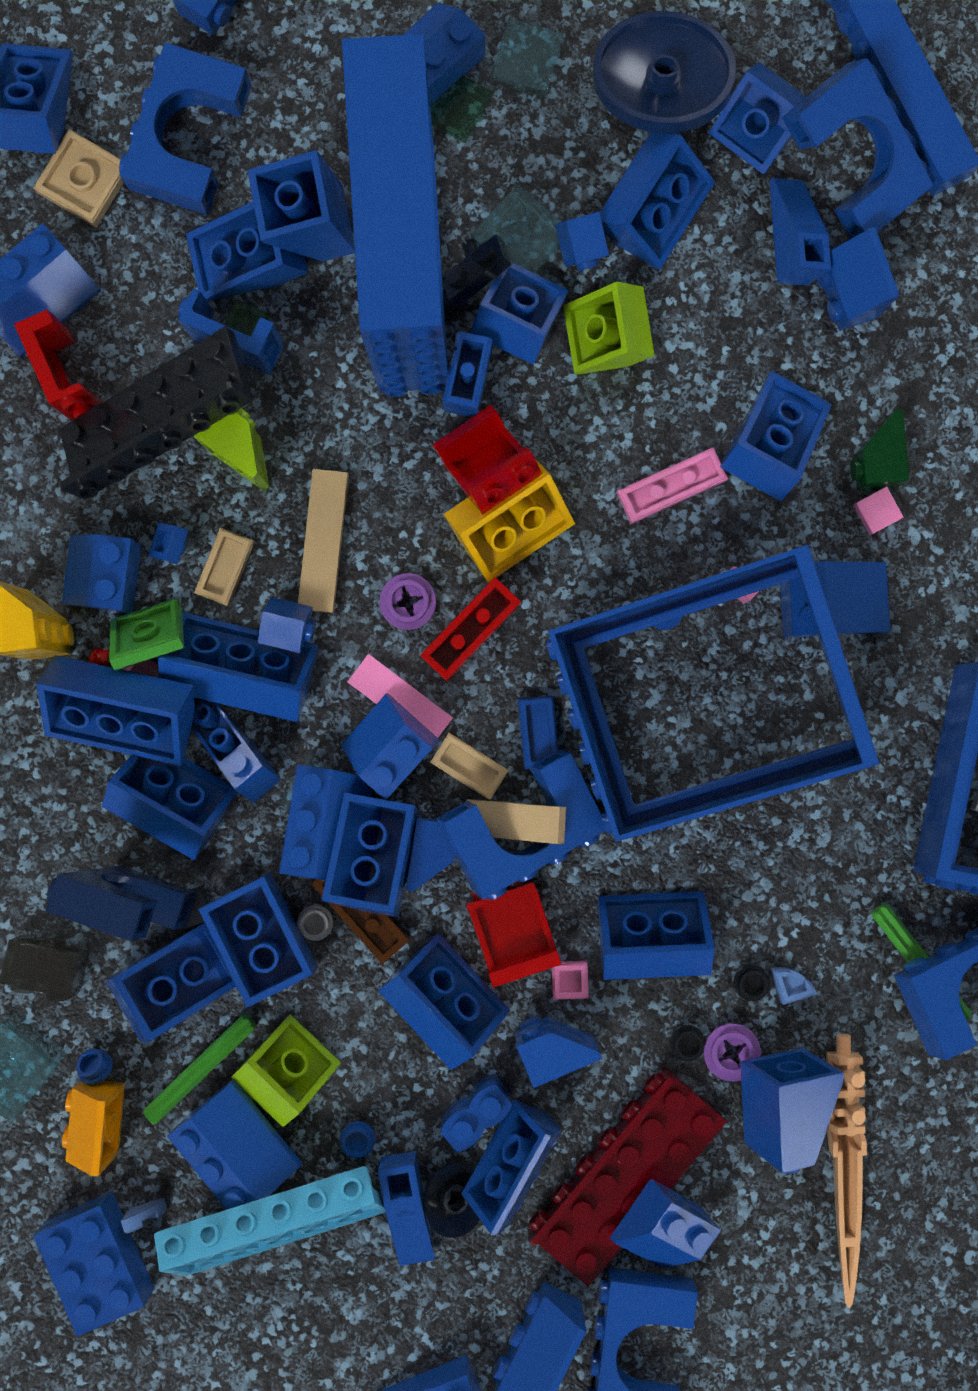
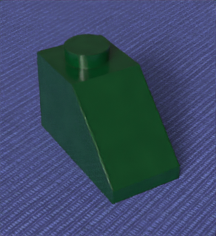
(883, 457)

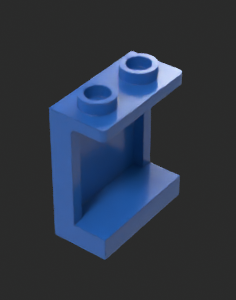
(257, 351)

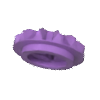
(392, 594)
(736, 1034)

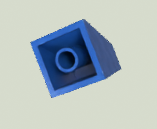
(302, 207)
(788, 1106)

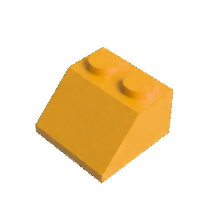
(93, 1125)

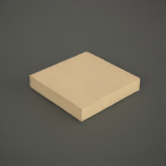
(81, 178)

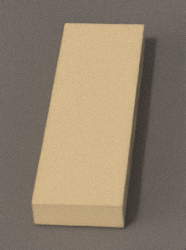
(523, 821)

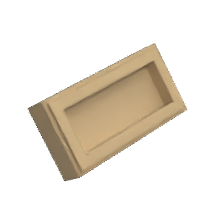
(224, 567)
(469, 766)

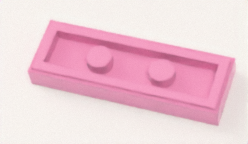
(672, 485)
(376, 680)

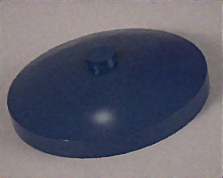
(664, 72)

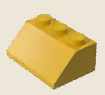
(512, 527)
(31, 626)

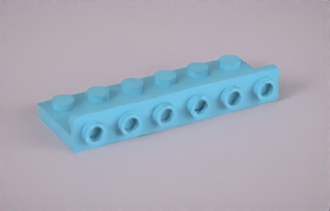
(268, 1223)

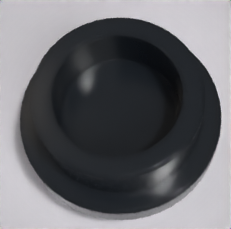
(751, 982)
(687, 1043)

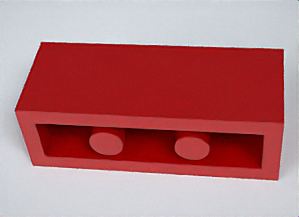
(471, 629)

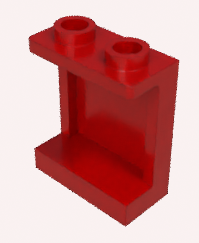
(42, 338)
(486, 460)
(513, 933)

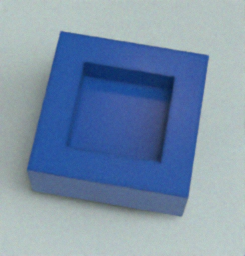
(168, 543)

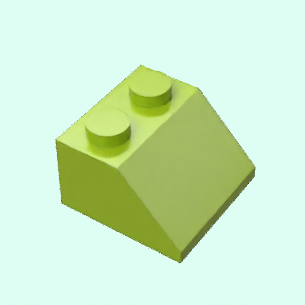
(609, 328)
(238, 446)
(286, 1071)

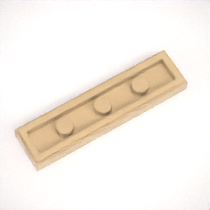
(323, 540)

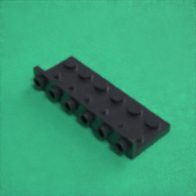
(155, 414)

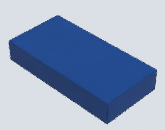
(537, 729)

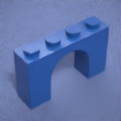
(180, 81)
(898, 171)
(492, 868)
(932, 996)
(629, 1302)

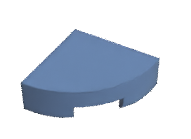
(791, 985)
(133, 1219)

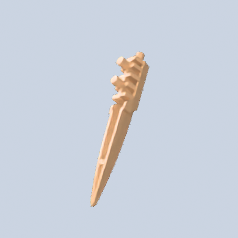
(848, 1147)

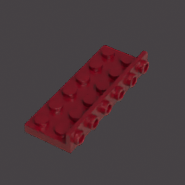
(652, 1140)

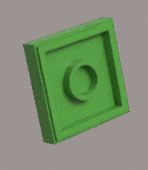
(146, 634)

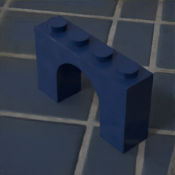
(119, 901)

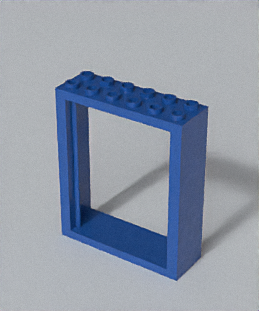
(395, 212)
(587, 713)

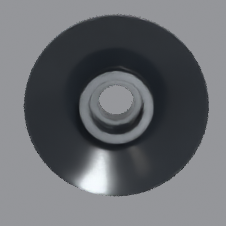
(453, 1217)

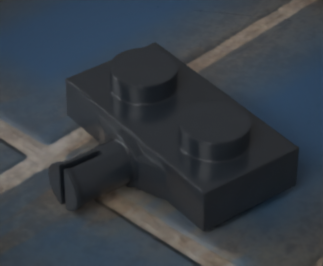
(476, 270)

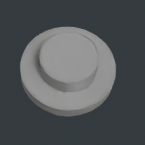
(315, 922)

